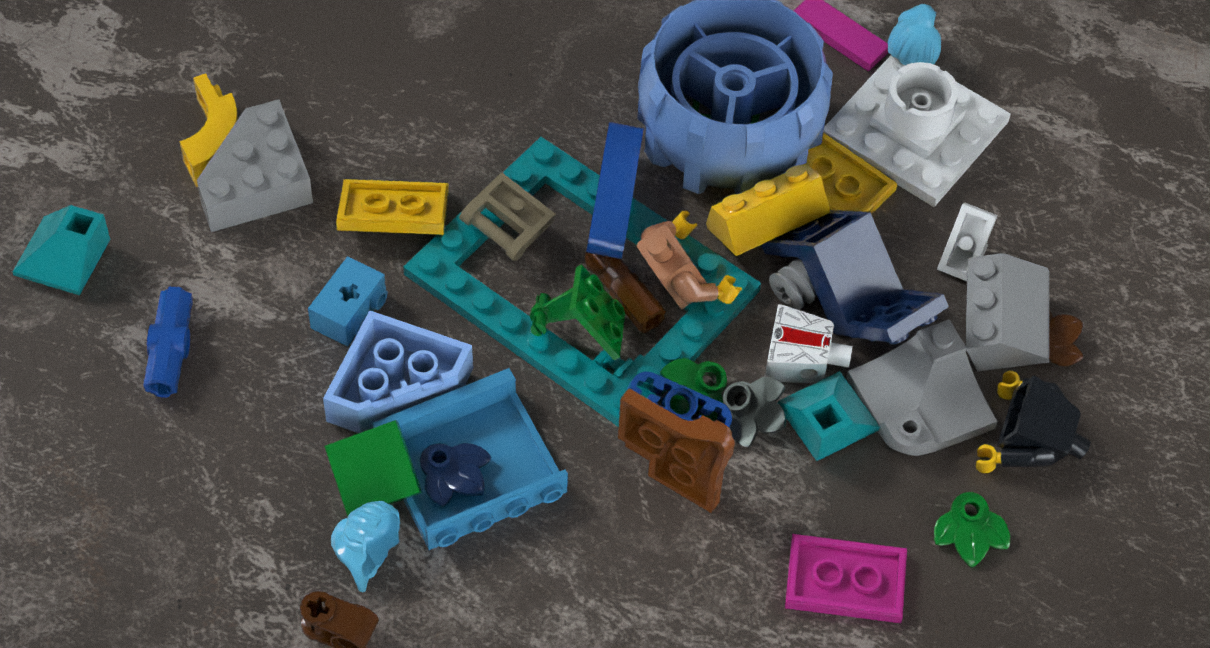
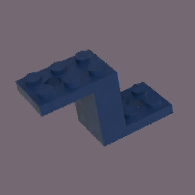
(857, 277)

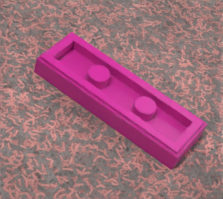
(843, 33)

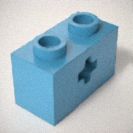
(347, 300)

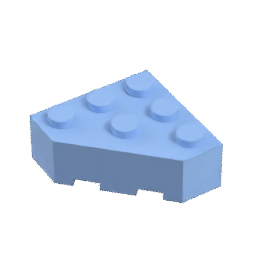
(393, 370)

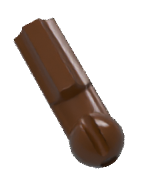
(628, 289)

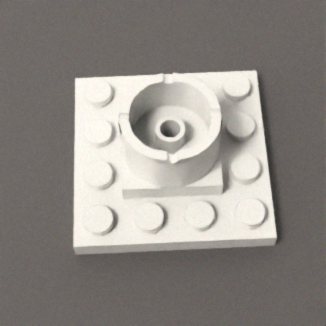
(917, 126)

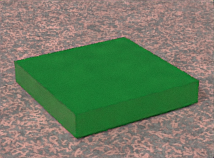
(373, 467)

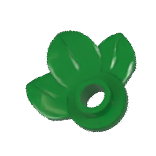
(691, 376)
(971, 533)

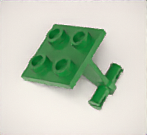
(589, 305)

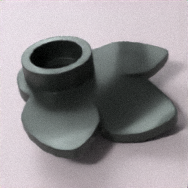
(758, 412)

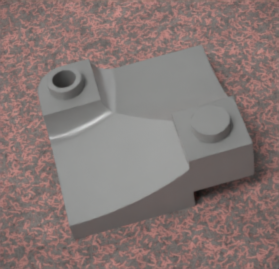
(924, 393)

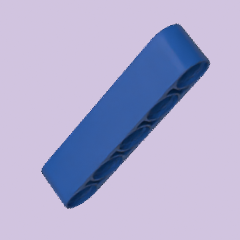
(615, 191)

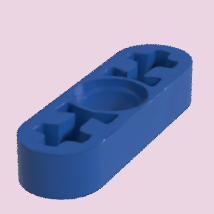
(659, 383)

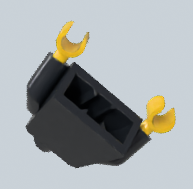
(1036, 428)

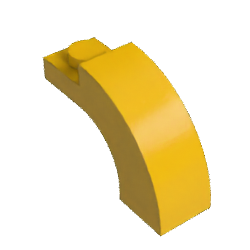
(221, 118)

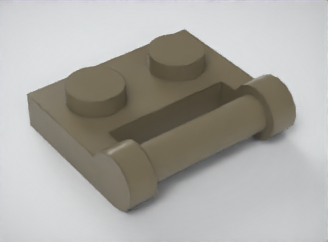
(513, 207)

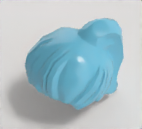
(915, 37)
(365, 539)

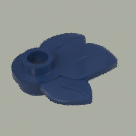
(456, 474)

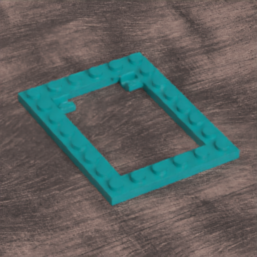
(543, 163)

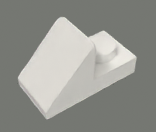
(966, 240)

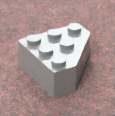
(254, 170)

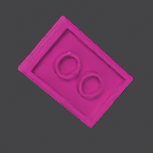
(846, 578)

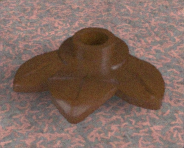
(1063, 332)

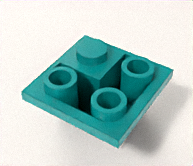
(64, 249)
(828, 416)

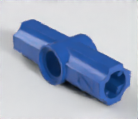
(168, 342)

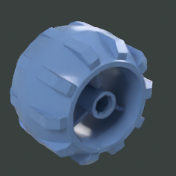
(738, 64)

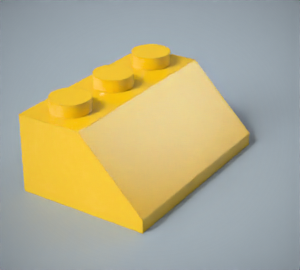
(769, 209)

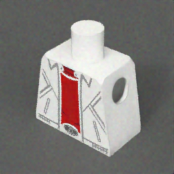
(803, 347)

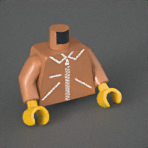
(676, 268)

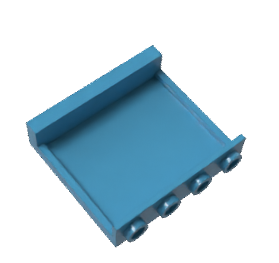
(514, 479)

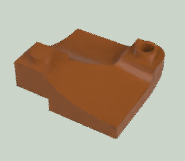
(680, 452)

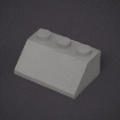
(1006, 312)

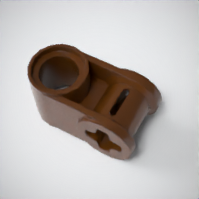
(338, 623)

